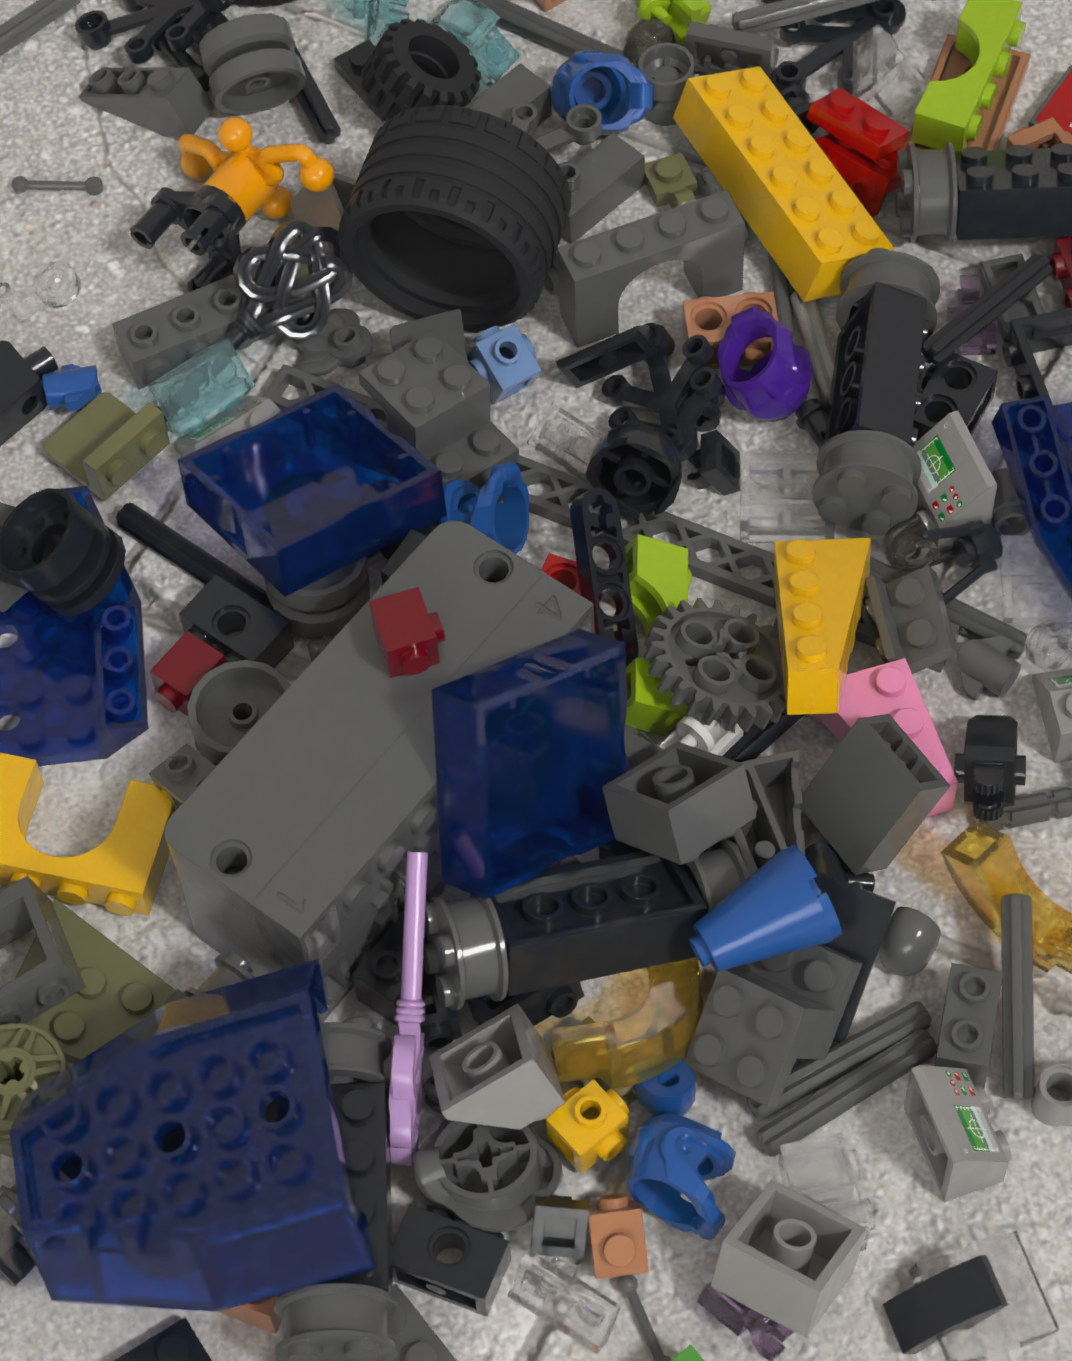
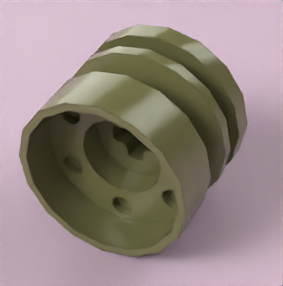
(26, 1062)

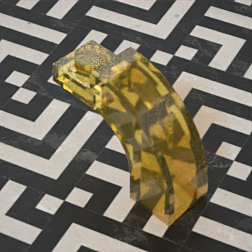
(987, 869)
(642, 1041)

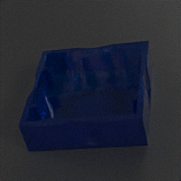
(312, 489)
(528, 760)

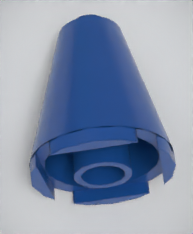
(767, 916)

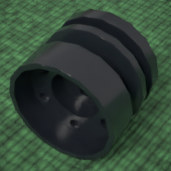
(60, 552)

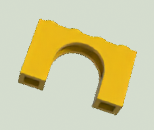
(116, 874)

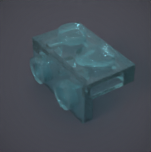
(201, 387)

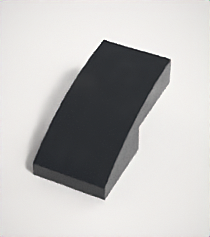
(945, 1303)

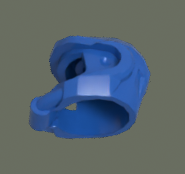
(606, 83)
(502, 521)
(674, 1158)

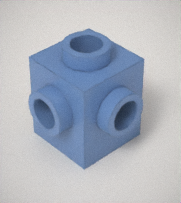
(504, 361)

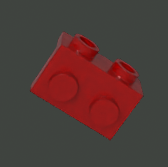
(858, 124)
(865, 177)

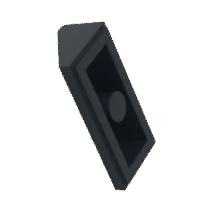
(609, 356)

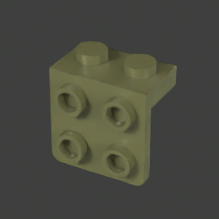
(108, 443)

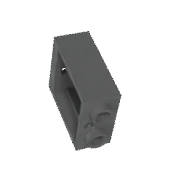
(52, 981)

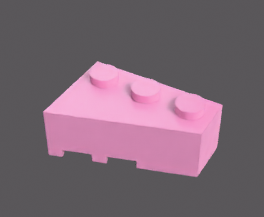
(893, 691)

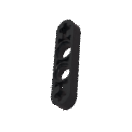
(595, 579)

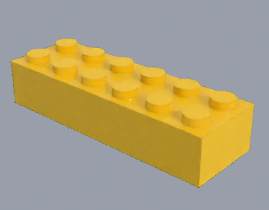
(777, 178)

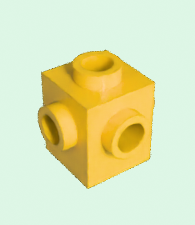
(589, 1126)

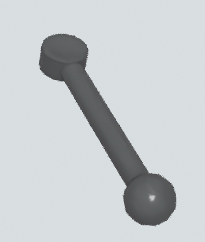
(92, 185)
(628, 1285)

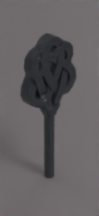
(321, 269)

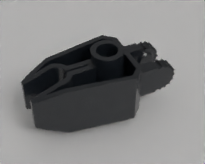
(990, 765)

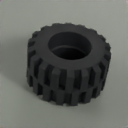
(419, 68)

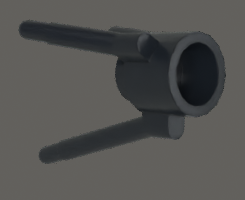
(975, 548)

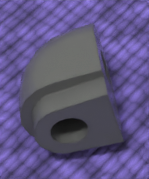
(908, 942)

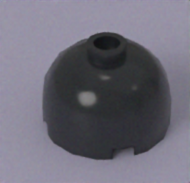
(637, 468)

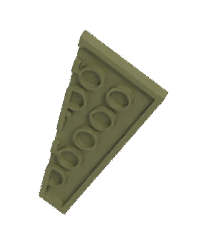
(115, 994)

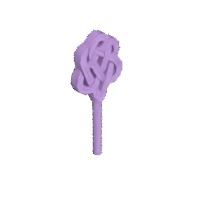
(407, 1079)

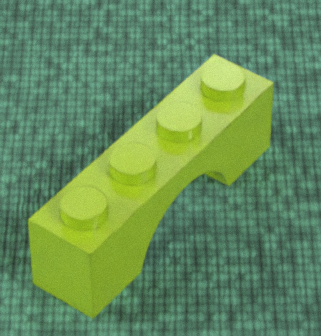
(953, 107)
(657, 580)

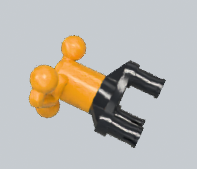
(230, 197)

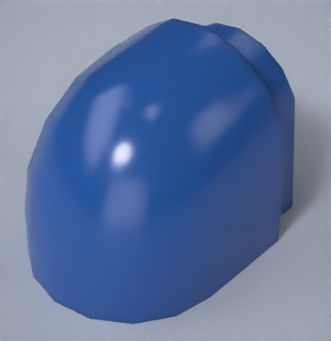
(669, 1091)

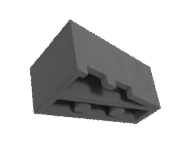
(777, 807)

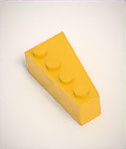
(818, 610)

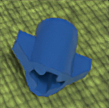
(71, 387)

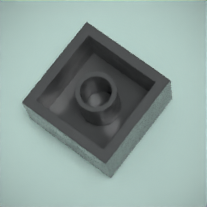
(679, 802)

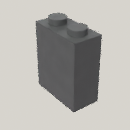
(872, 794)

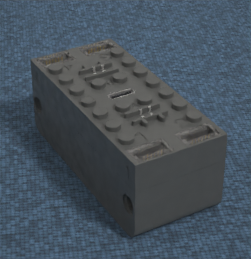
(312, 813)

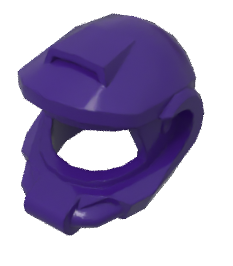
(777, 381)

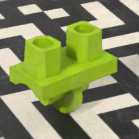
(675, 14)

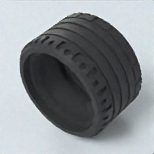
(455, 216)

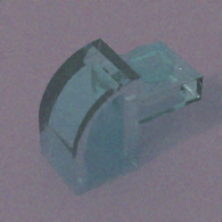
(475, 28)

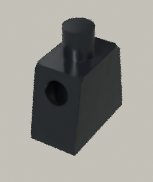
(21, 387)

